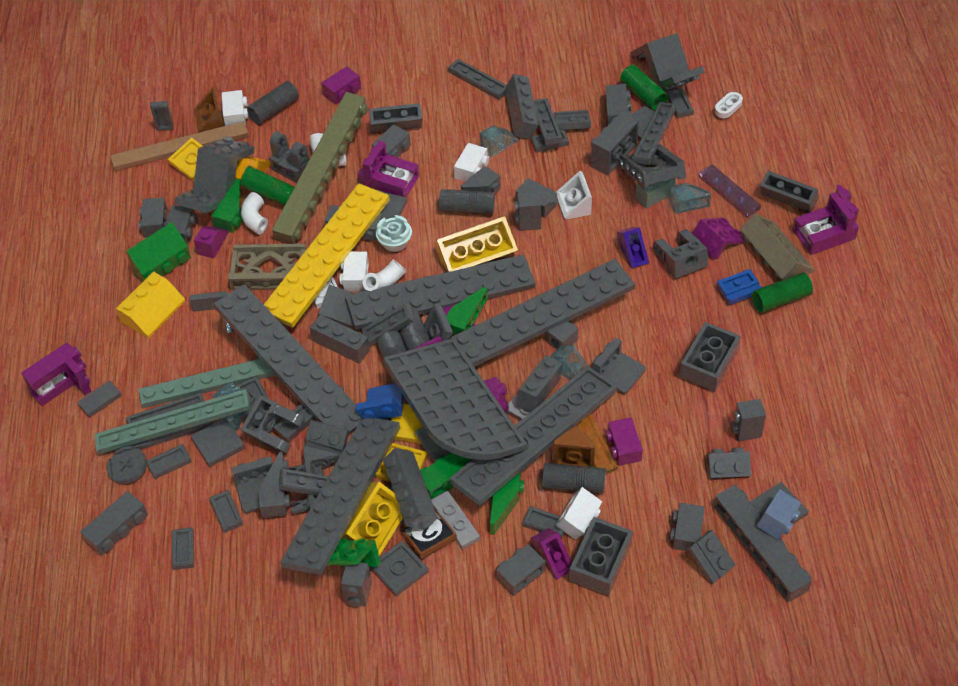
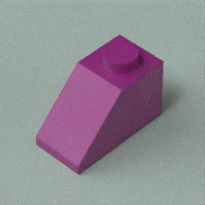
(210, 240)
(552, 550)

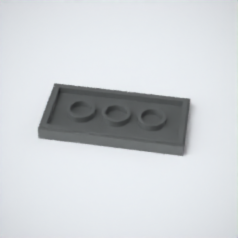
(181, 403)

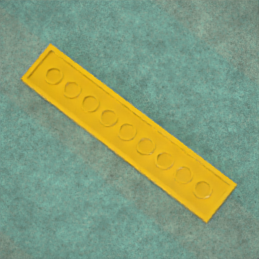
(325, 254)

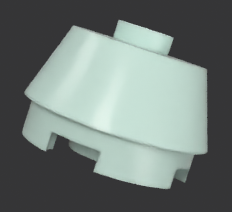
(393, 233)

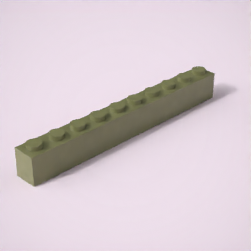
(320, 169)

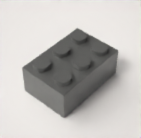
(615, 139)
(710, 356)
(601, 556)

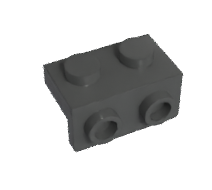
(729, 464)

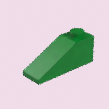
(229, 210)
(467, 311)
(504, 501)

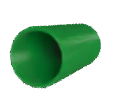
(643, 86)
(263, 185)
(782, 291)

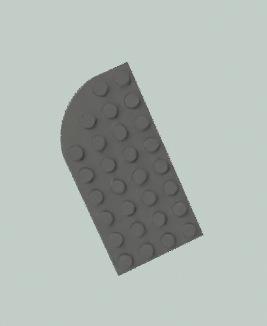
(454, 402)

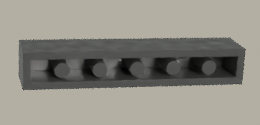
(767, 551)

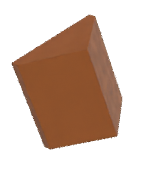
(208, 112)
(574, 449)

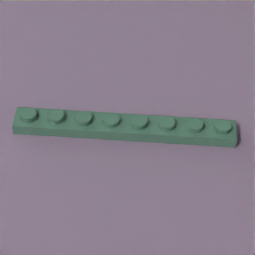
(203, 382)
(172, 421)

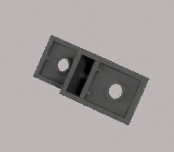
(667, 62)
(214, 173)

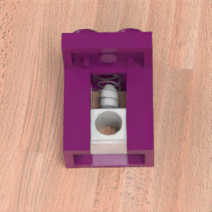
(388, 172)
(826, 226)
(56, 374)

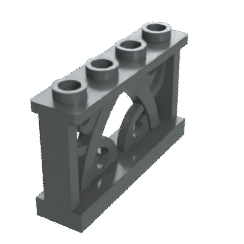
(667, 167)

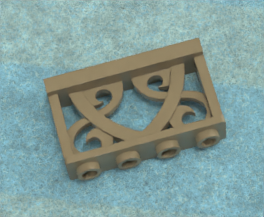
(255, 255)

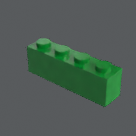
(438, 474)

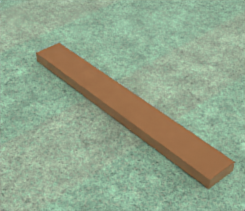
(167, 148)

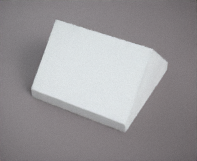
(575, 197)

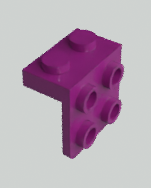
(716, 234)

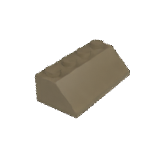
(775, 247)

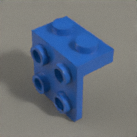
(382, 403)

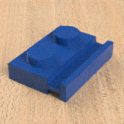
(738, 286)

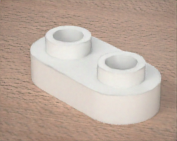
(728, 105)

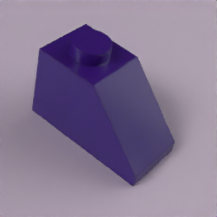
(633, 246)

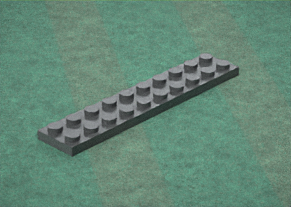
(447, 288)
(544, 312)
(288, 359)
(539, 429)
(340, 496)

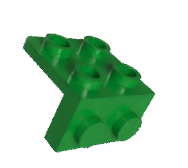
(354, 552)

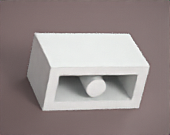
(234, 107)
(470, 161)
(354, 270)
(579, 513)

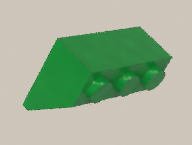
(158, 253)

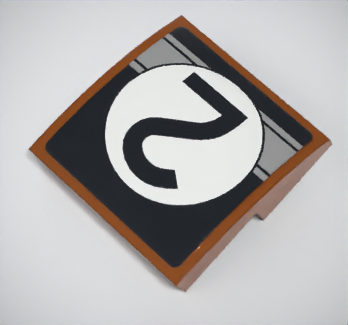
(431, 539)

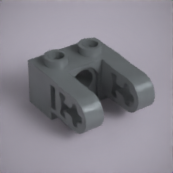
(288, 161)
(683, 259)
(263, 419)

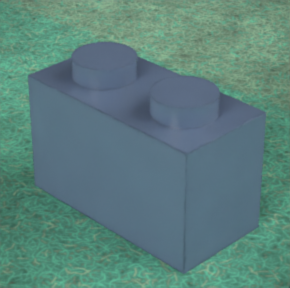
(779, 514)

